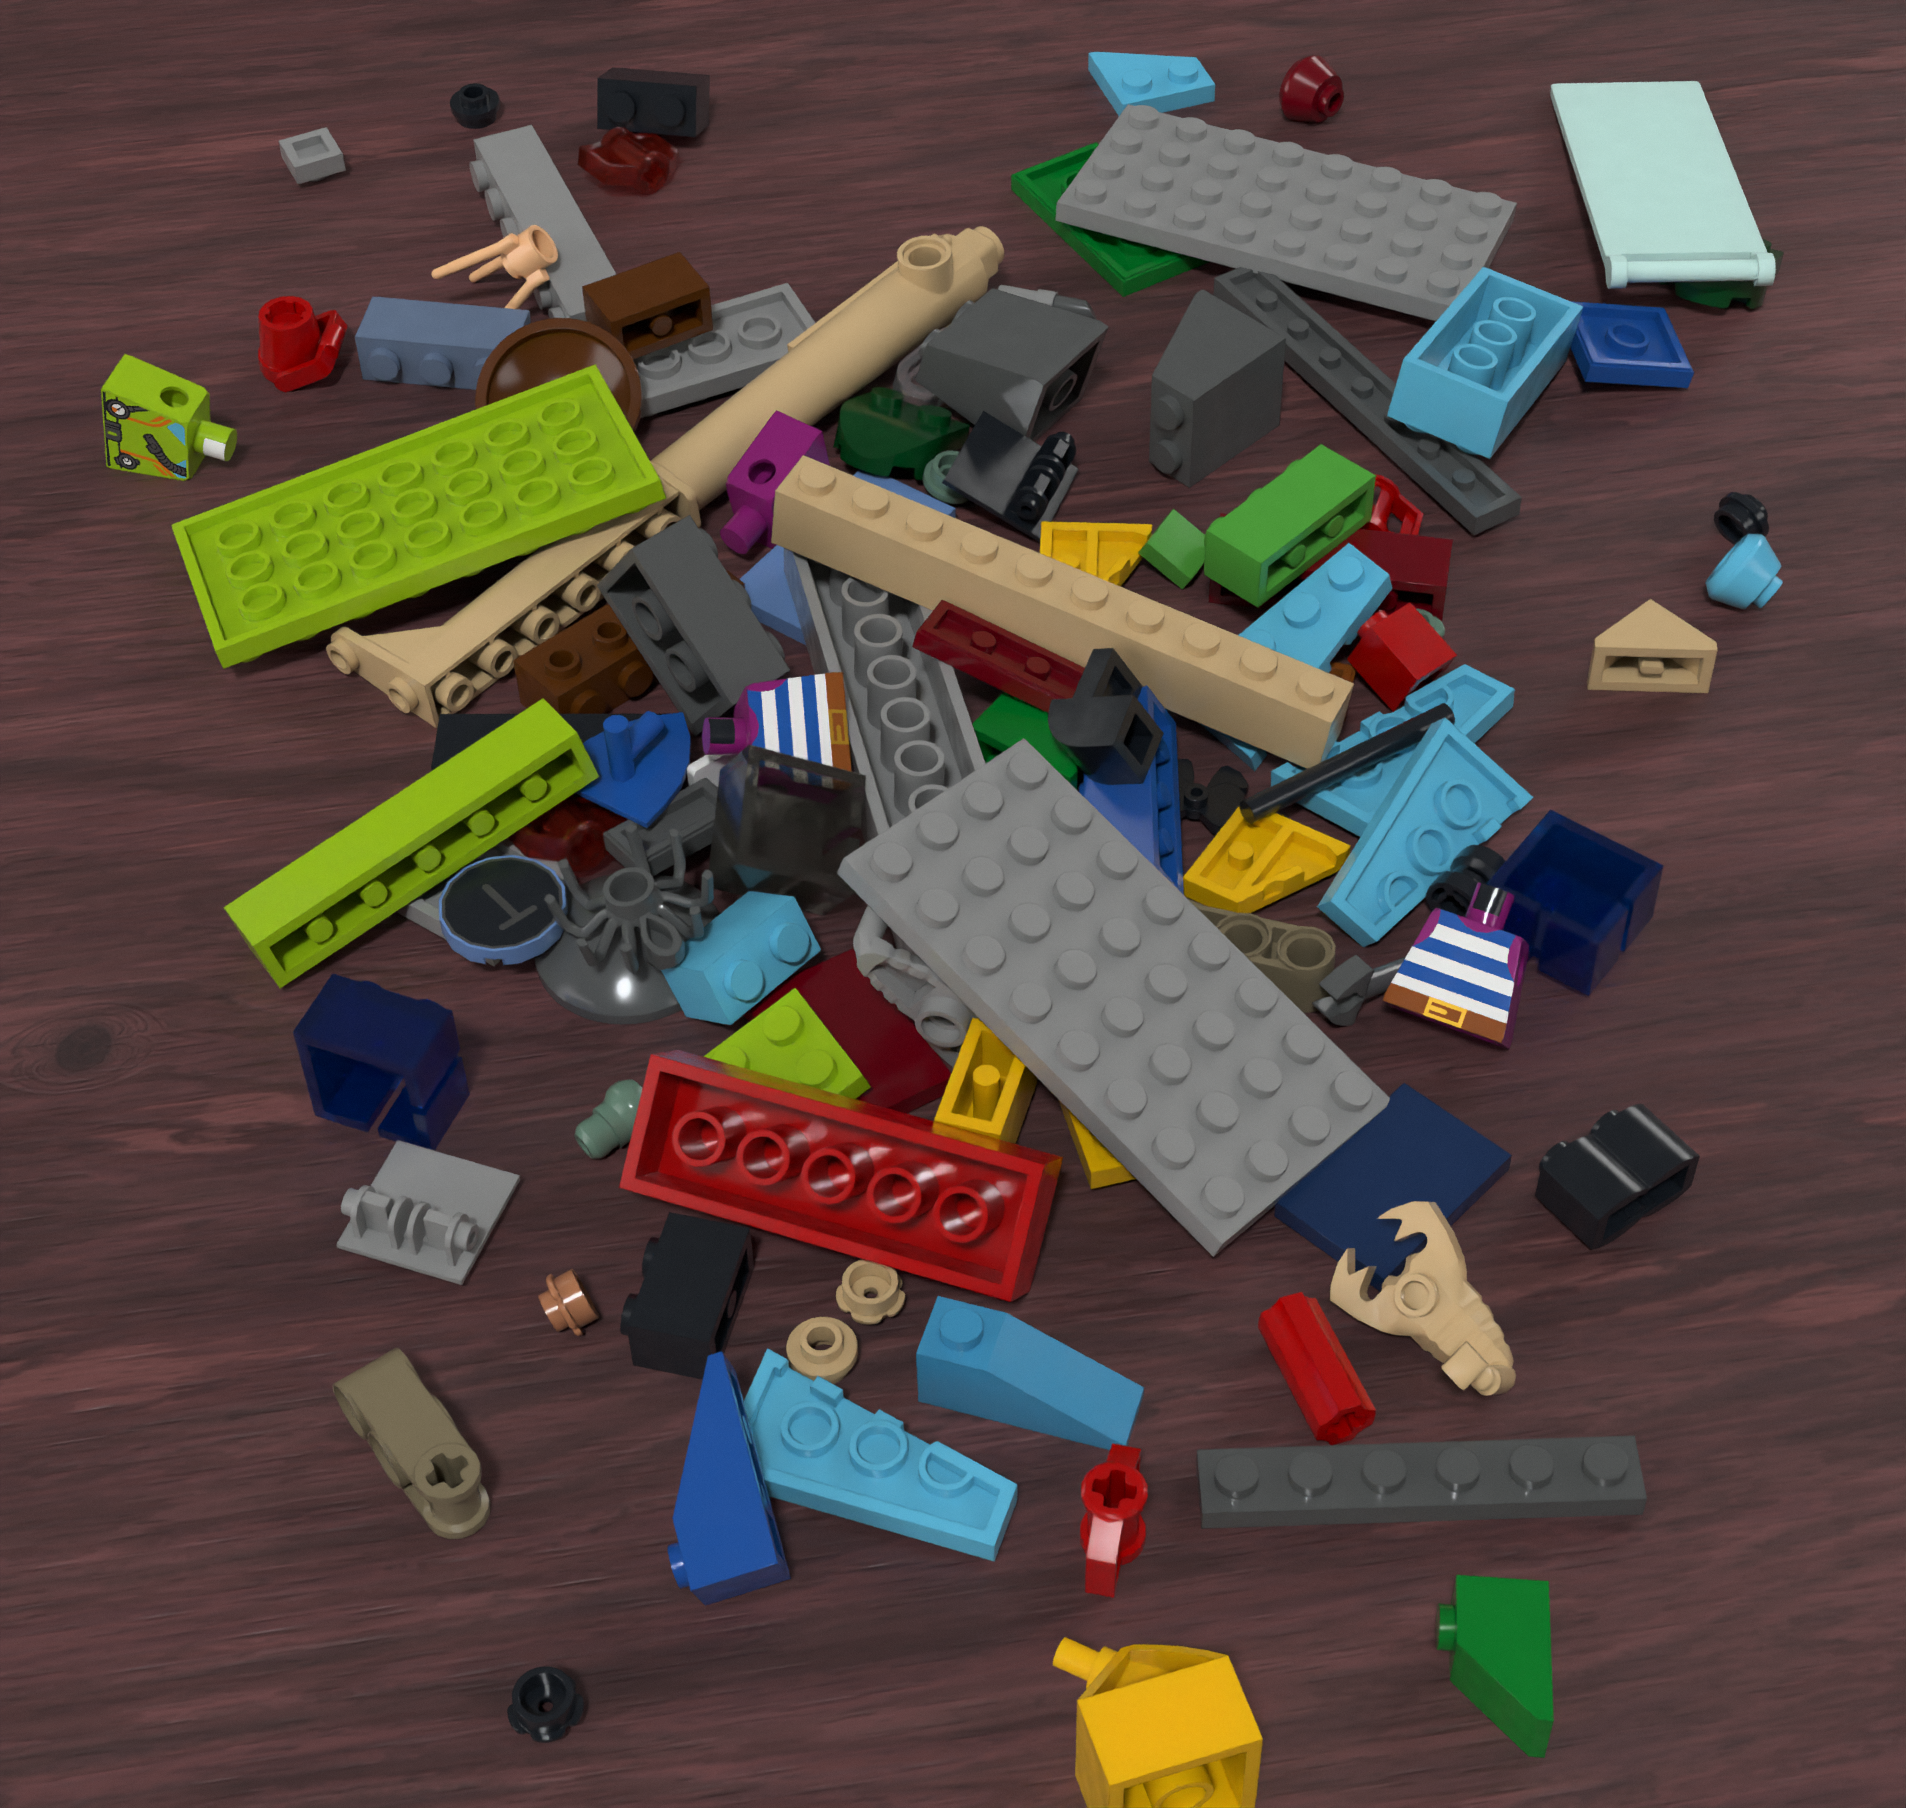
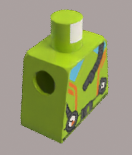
(159, 422)

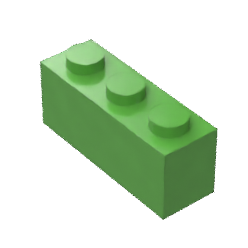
(1288, 525)

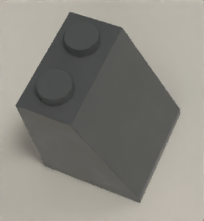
(1012, 361)
(1213, 389)

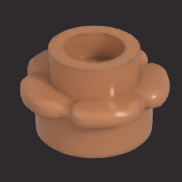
(568, 1303)

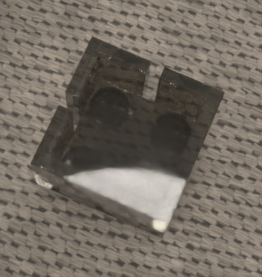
(776, 822)

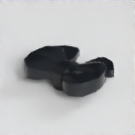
(1210, 803)

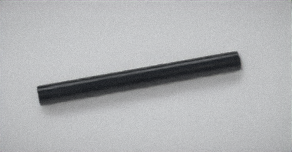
(1342, 765)

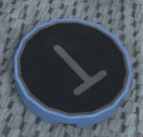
(500, 909)

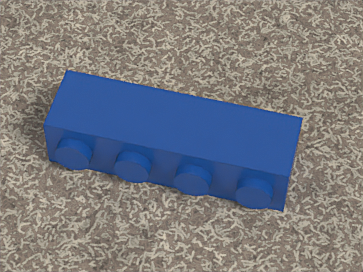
(1148, 811)

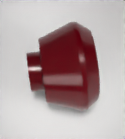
(1311, 91)

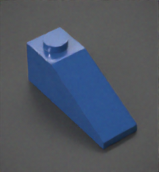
(722, 1503)

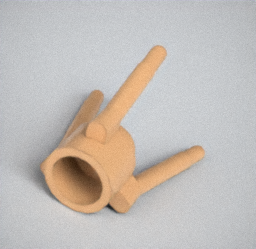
(521, 256)

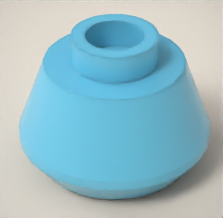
(1746, 574)

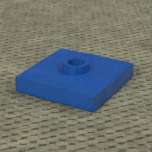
(1629, 346)

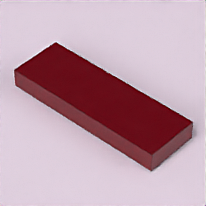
(997, 656)

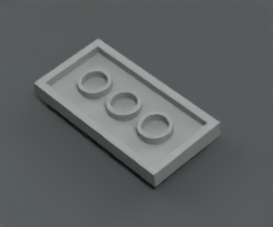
(744, 342)

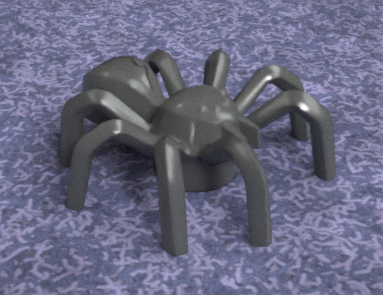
(634, 905)

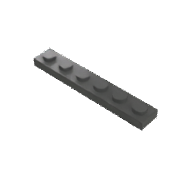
(1419, 1482)

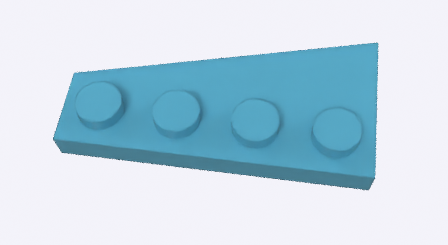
(1316, 621)
(1352, 802)
(1435, 809)
(867, 1468)

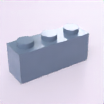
(431, 340)

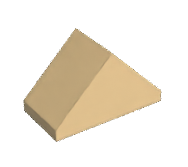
(1652, 654)

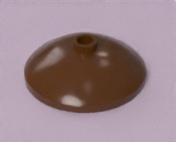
(553, 350)

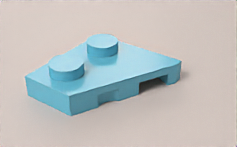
(1151, 80)

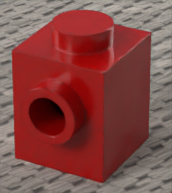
(1399, 654)

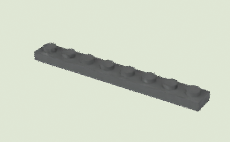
(1364, 396)

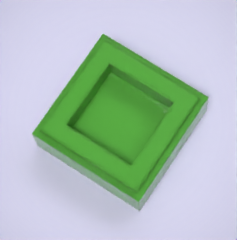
(1175, 549)

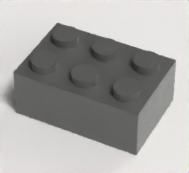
(692, 622)

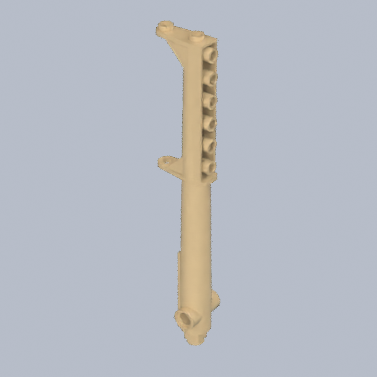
(826, 365)

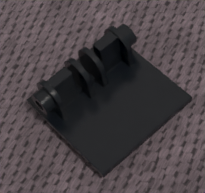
(1013, 473)

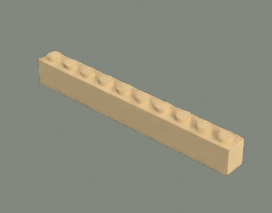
(1180, 658)

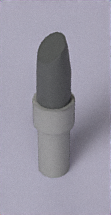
(1053, 299)

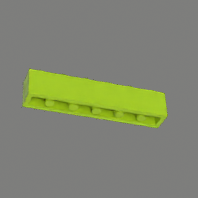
(411, 842)

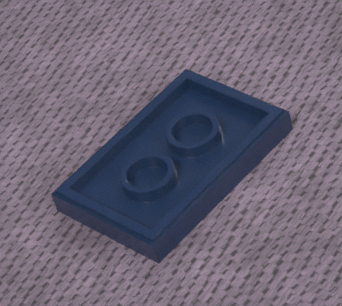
(1395, 1159)

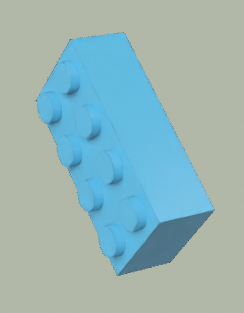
(1484, 362)

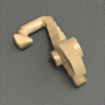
(1431, 1303)

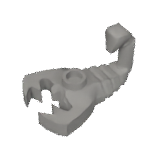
(913, 987)

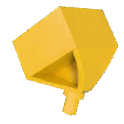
(1162, 1728)

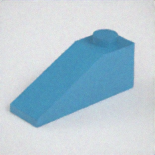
(1021, 1377)

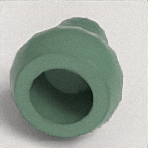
(611, 1120)

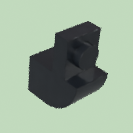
(1105, 723)

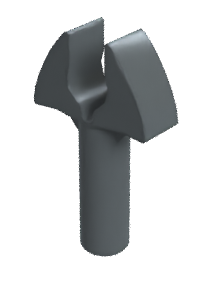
(1351, 985)

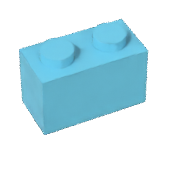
(742, 957)

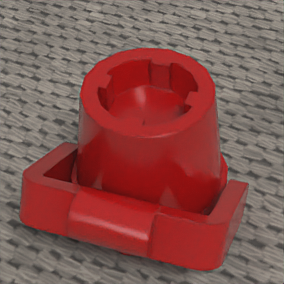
(296, 343)

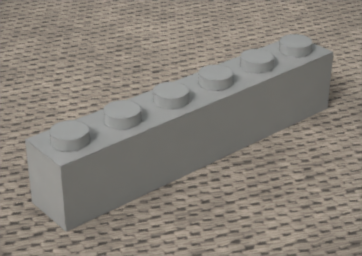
(528, 190)

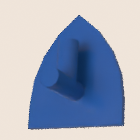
(639, 765)

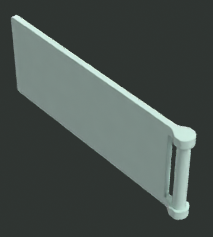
(1659, 184)

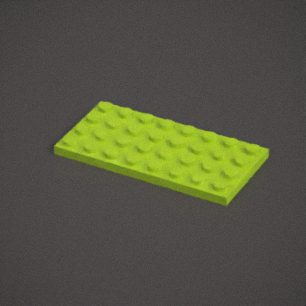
(414, 515)

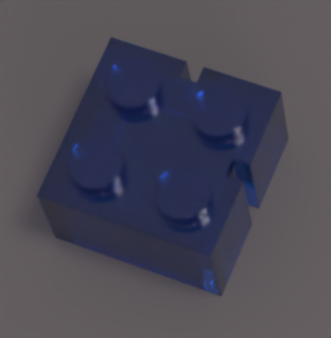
(1577, 899)
(361, 1046)

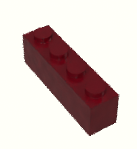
(1414, 562)

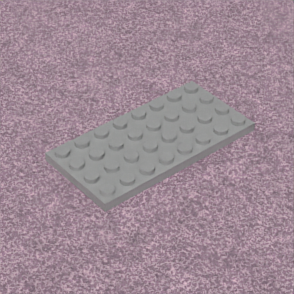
(1286, 212)
(1115, 992)

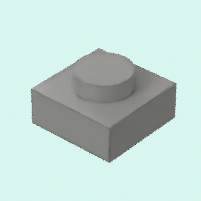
(312, 155)

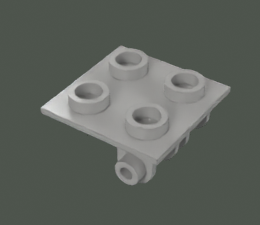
(426, 1212)

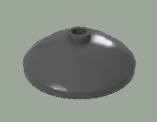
(609, 990)

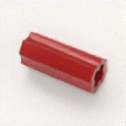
(1316, 1368)

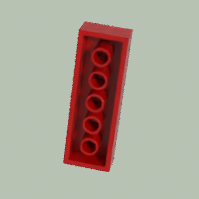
(841, 1173)

